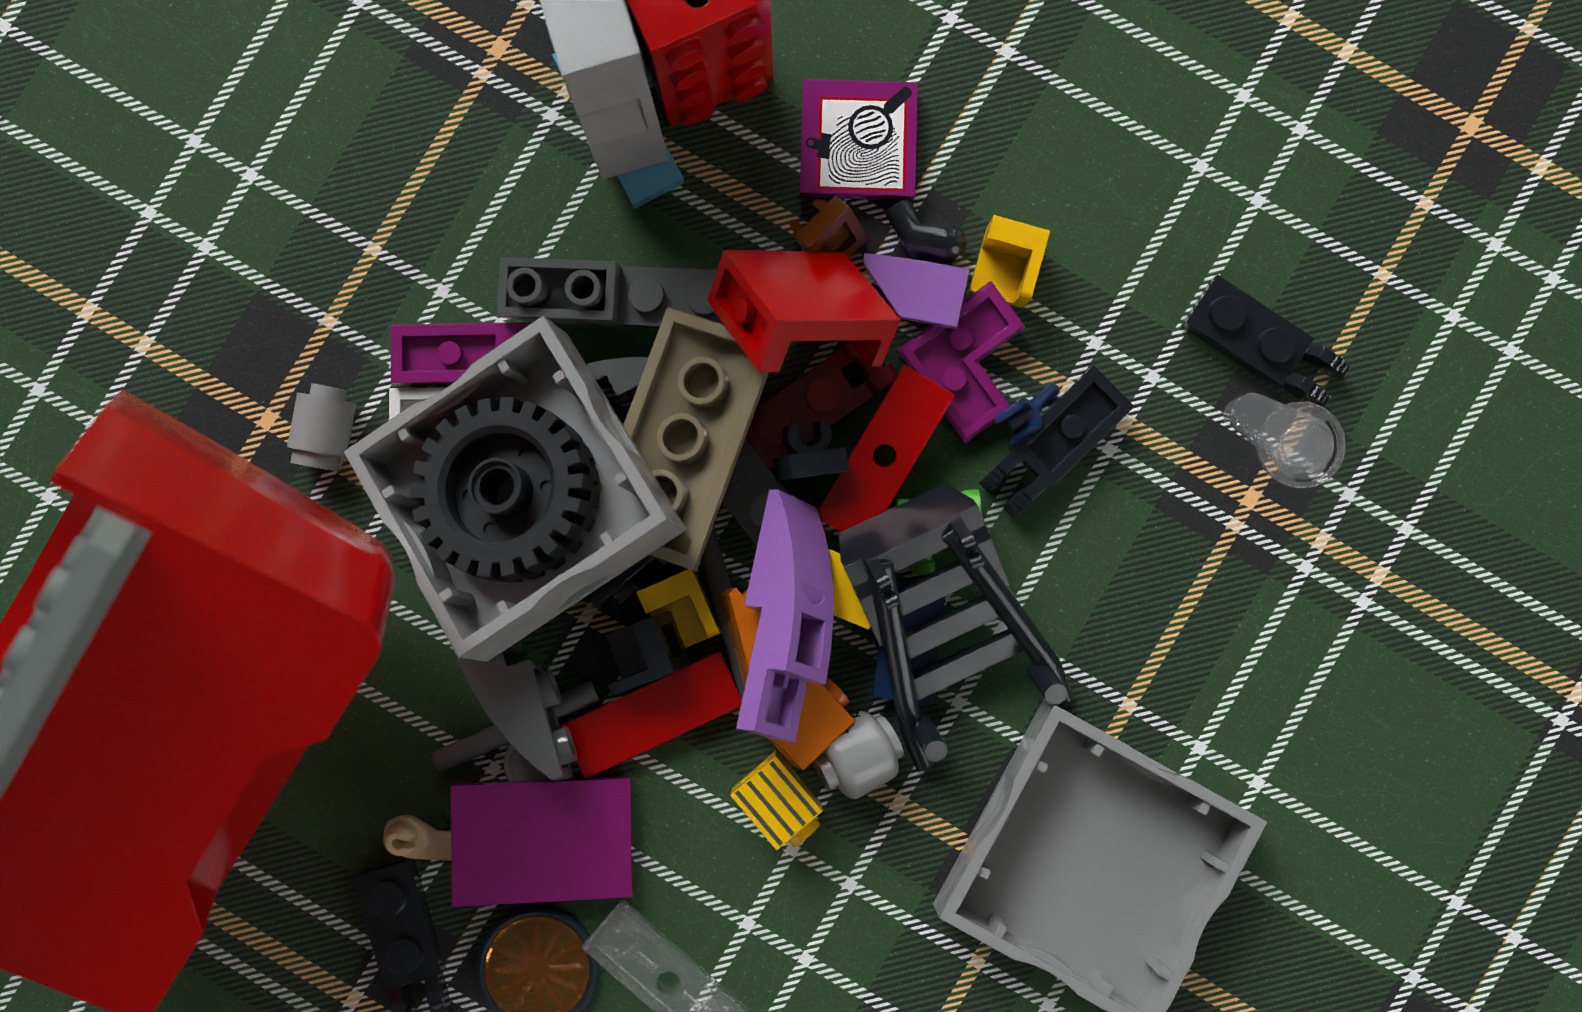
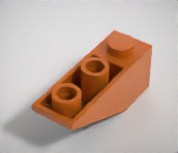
(823, 705)

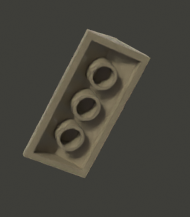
(693, 422)

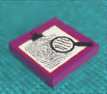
(858, 139)

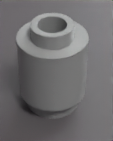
(321, 427)

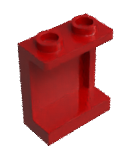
(799, 297)

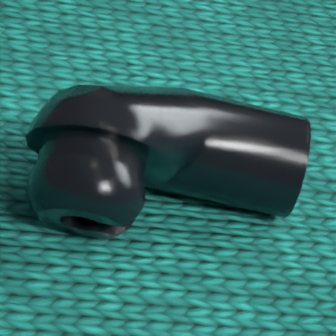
(922, 240)

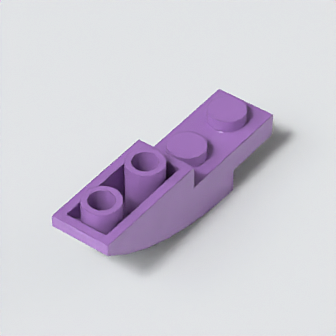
(795, 626)

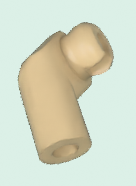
(416, 839)

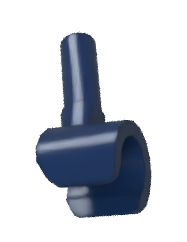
(1025, 414)

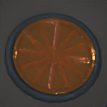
(536, 963)

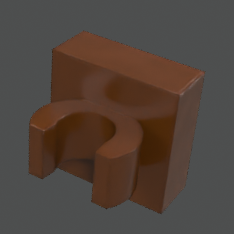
(831, 229)

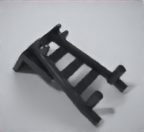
(904, 536)

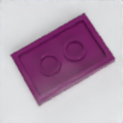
(540, 841)

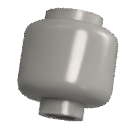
(860, 757)

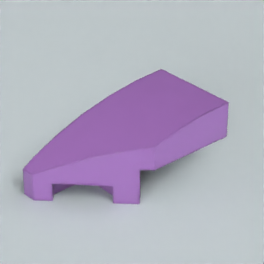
(919, 288)

